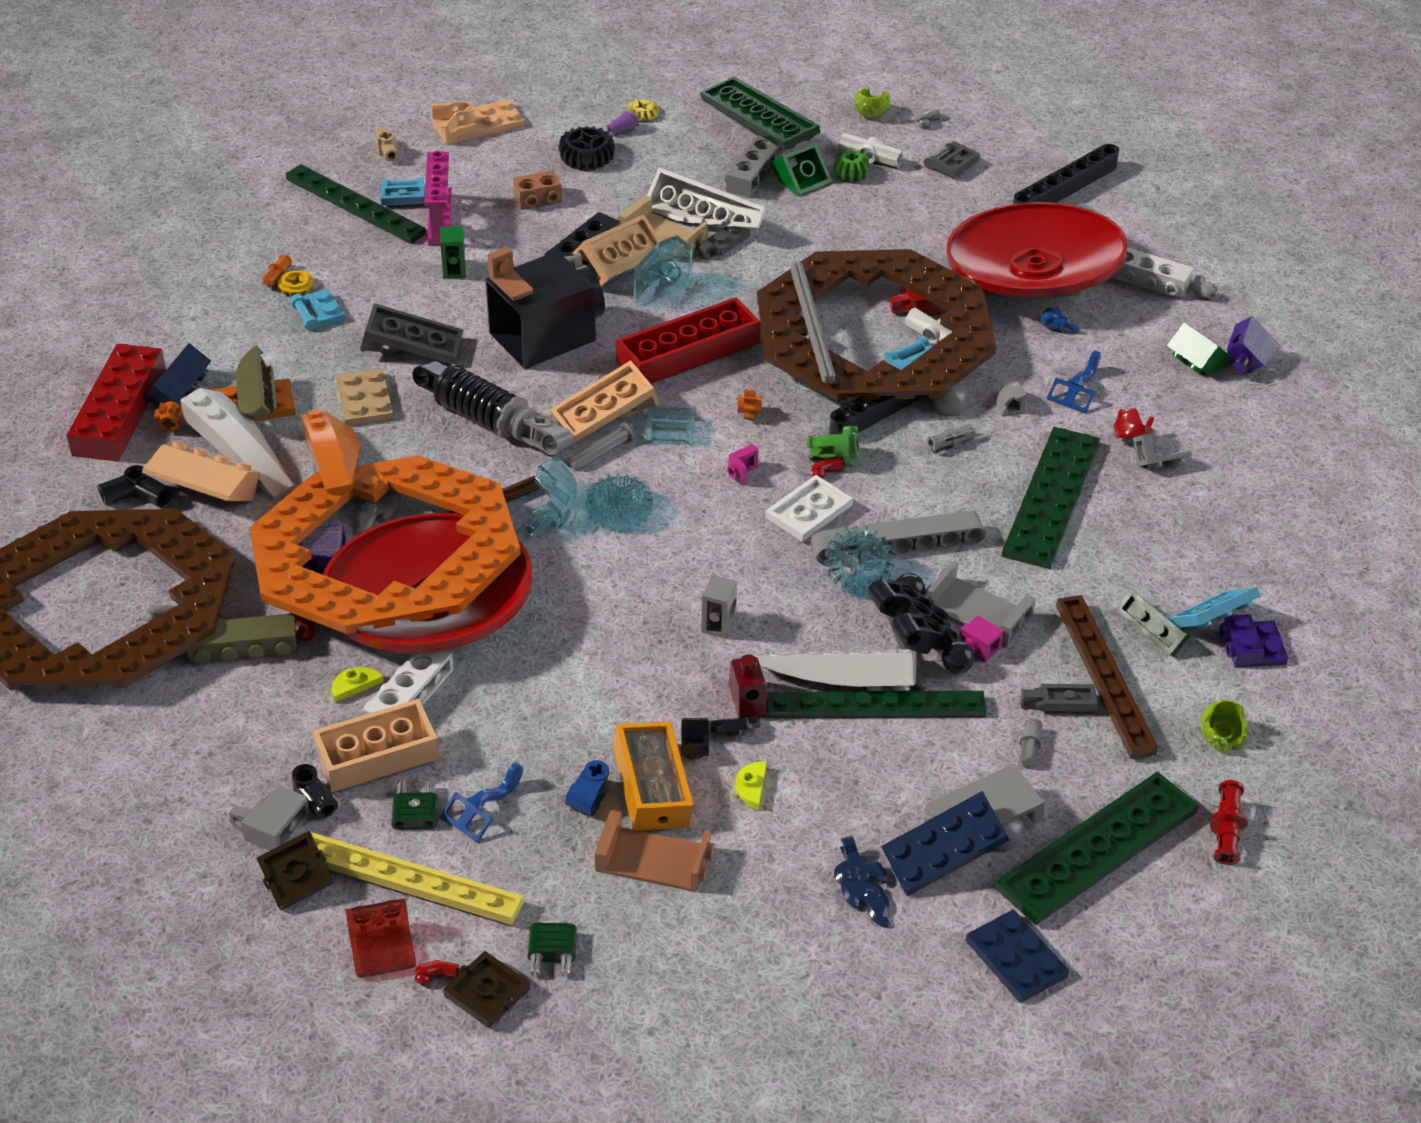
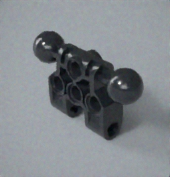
(919, 621)

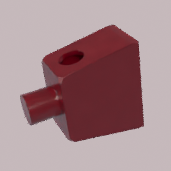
(745, 676)

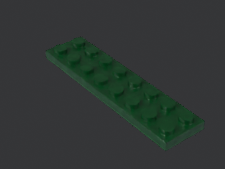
(760, 113)
(1051, 498)
(1096, 847)

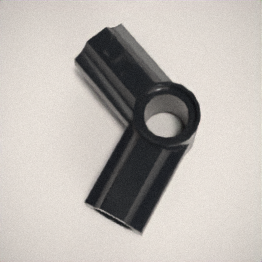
(137, 485)

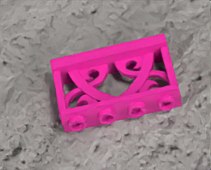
(437, 195)

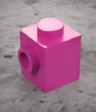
(982, 637)

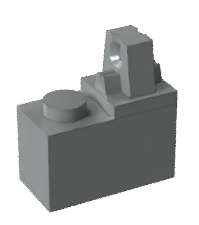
(274, 820)

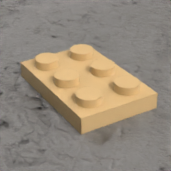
(364, 397)

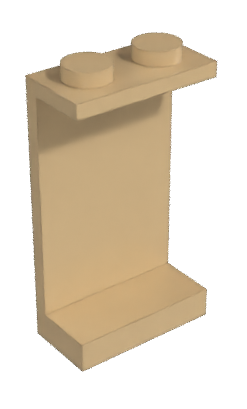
(663, 227)

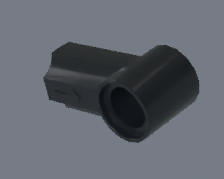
(320, 800)

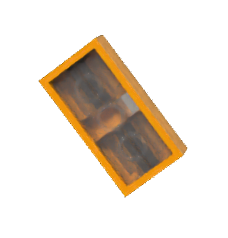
(652, 776)

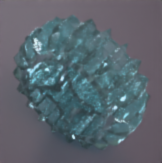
(619, 502)
(848, 558)

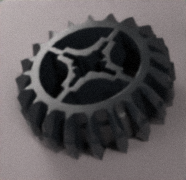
(586, 147)

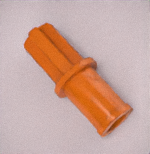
(276, 269)

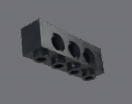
(593, 226)

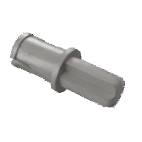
(1030, 742)

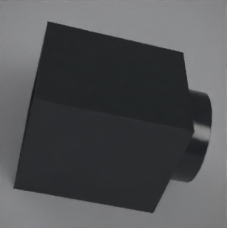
(553, 317)

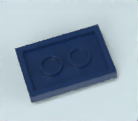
(1017, 956)

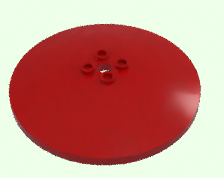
(1037, 249)
(408, 553)

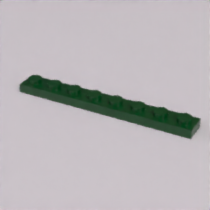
(356, 204)
(876, 704)

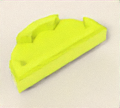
(354, 681)
(750, 783)

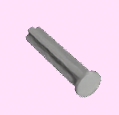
(601, 446)

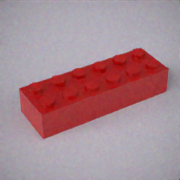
(690, 340)
(116, 403)

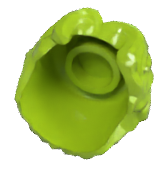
(870, 105)
(1224, 725)

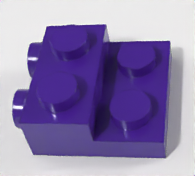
(1252, 642)

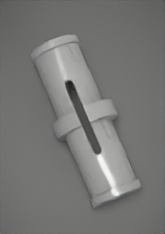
(951, 437)

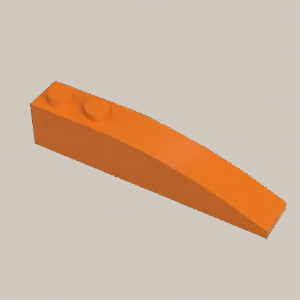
(333, 449)

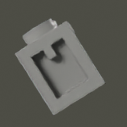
(1146, 449)

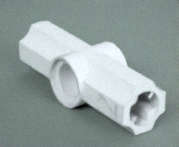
(874, 149)
(926, 326)

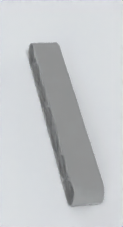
(913, 534)

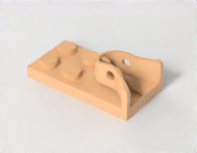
(474, 122)
(619, 248)
(605, 401)

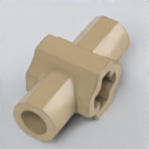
(386, 144)

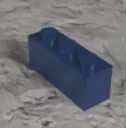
(179, 377)

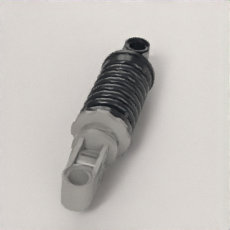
(491, 406)

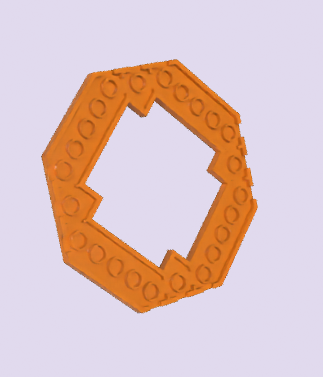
(346, 607)

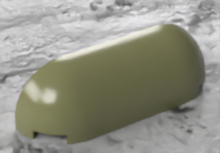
(255, 385)

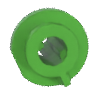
(836, 445)

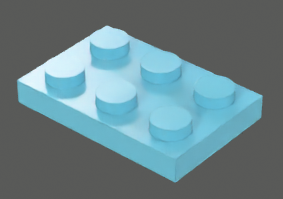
(1215, 607)

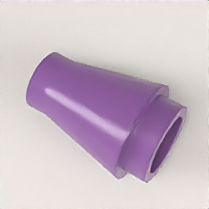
(625, 122)

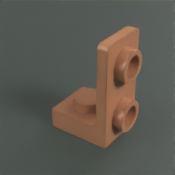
(503, 274)

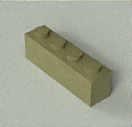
(248, 639)

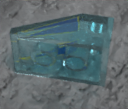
(663, 270)

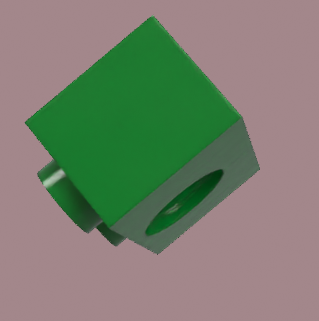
(453, 252)

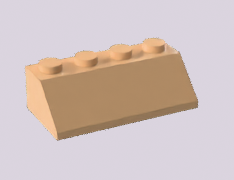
(203, 472)
(376, 745)

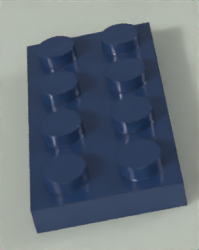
(945, 843)

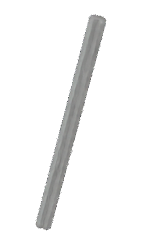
(812, 322)

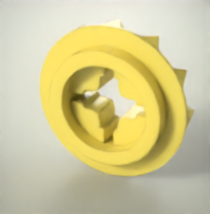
(643, 109)

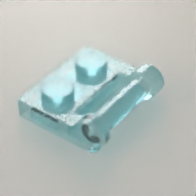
(670, 419)

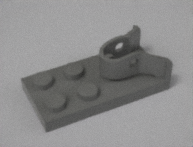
(411, 334)

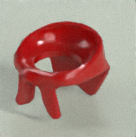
(1130, 425)

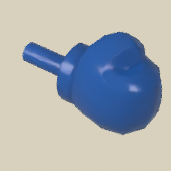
(1053, 319)

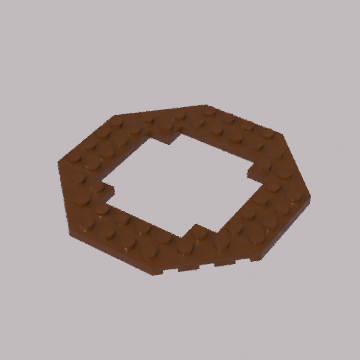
(929, 374)
(164, 533)

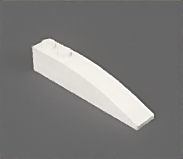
(699, 203)
(235, 437)
(858, 668)

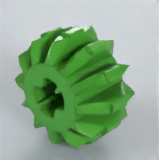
(851, 165)

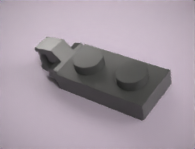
(723, 241)
(1060, 697)

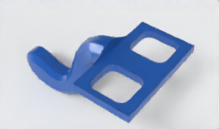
(1076, 384)
(475, 803)

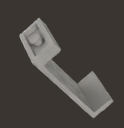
(967, 601)
(1006, 792)

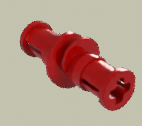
(1228, 822)

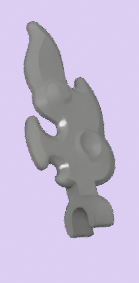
(369, 511)

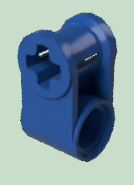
(589, 788)

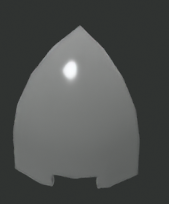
(1011, 399)

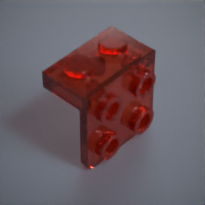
(380, 938)

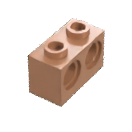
(537, 189)

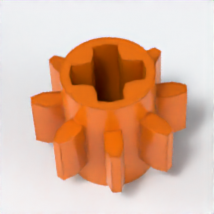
(749, 404)
(169, 416)

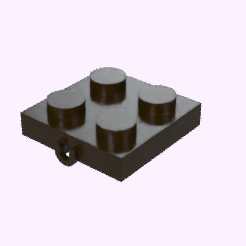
(295, 870)
(486, 989)

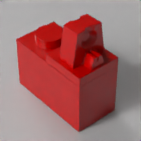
(909, 300)

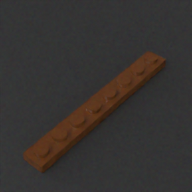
(1106, 677)

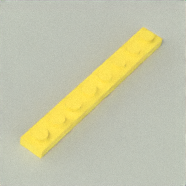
(420, 880)

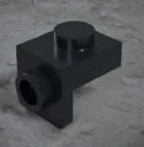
(695, 737)

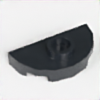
(734, 725)

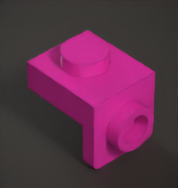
(741, 462)

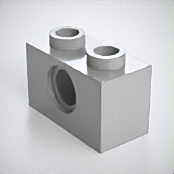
(719, 606)

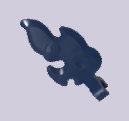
(854, 877)

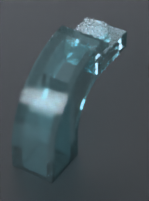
(560, 486)

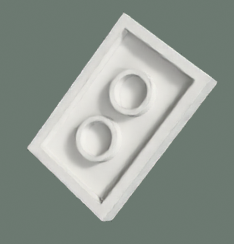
(809, 508)

